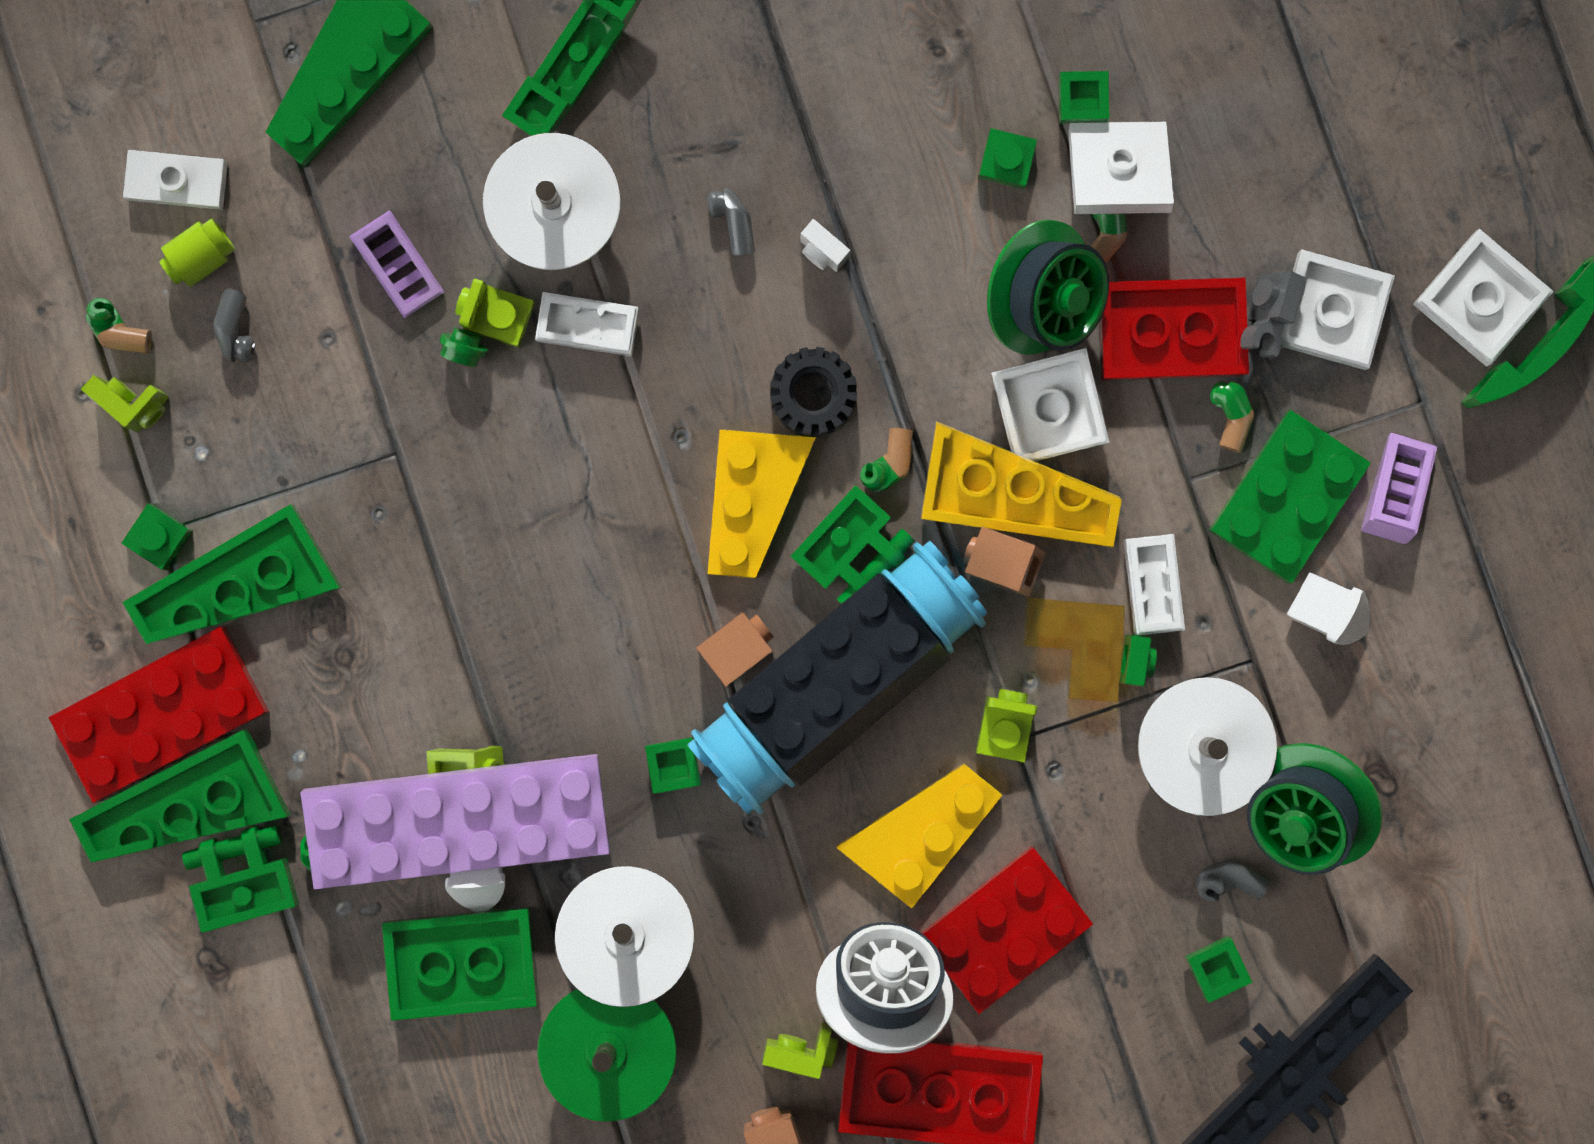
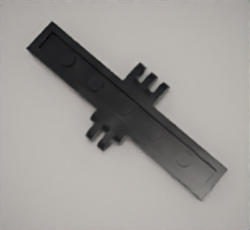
(1294, 1070)

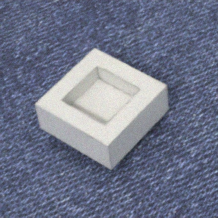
(823, 247)

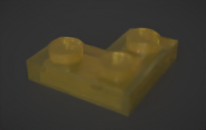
(1091, 634)

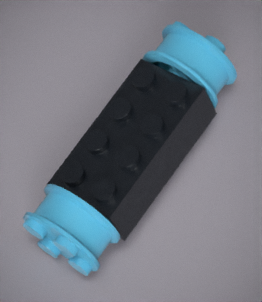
(839, 679)

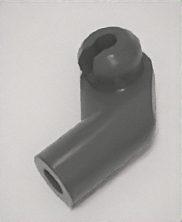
(737, 217)
(226, 328)
(1228, 876)

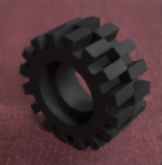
(813, 362)

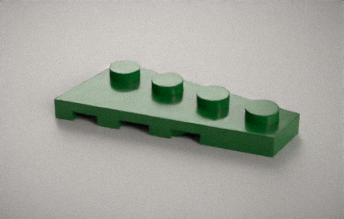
(342, 70)
(244, 576)
(196, 798)

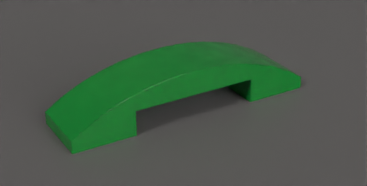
(570, 65)
(1504, 379)

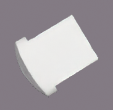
(1331, 610)
(476, 888)

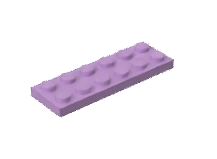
(455, 821)

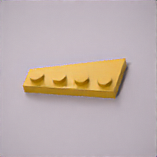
(1003, 491)

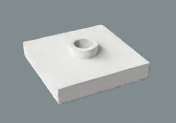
(1120, 168)
(1483, 297)
(1338, 310)
(1051, 406)

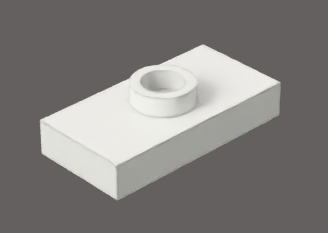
(175, 179)
(587, 324)
(1154, 584)

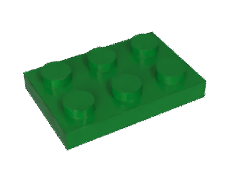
(1289, 496)
(460, 963)

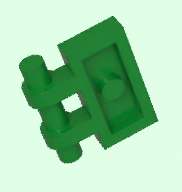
(841, 538)
(245, 893)

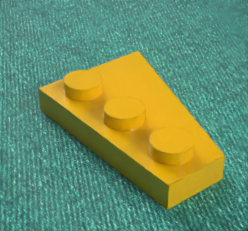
(750, 496)
(923, 834)

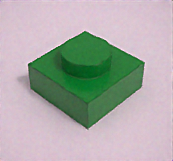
(1083, 97)
(1007, 158)
(156, 536)
(1137, 660)
(672, 765)
(1218, 969)

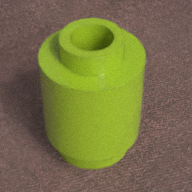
(196, 253)

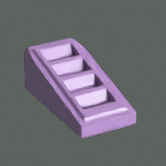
(374, 229)
(1388, 526)

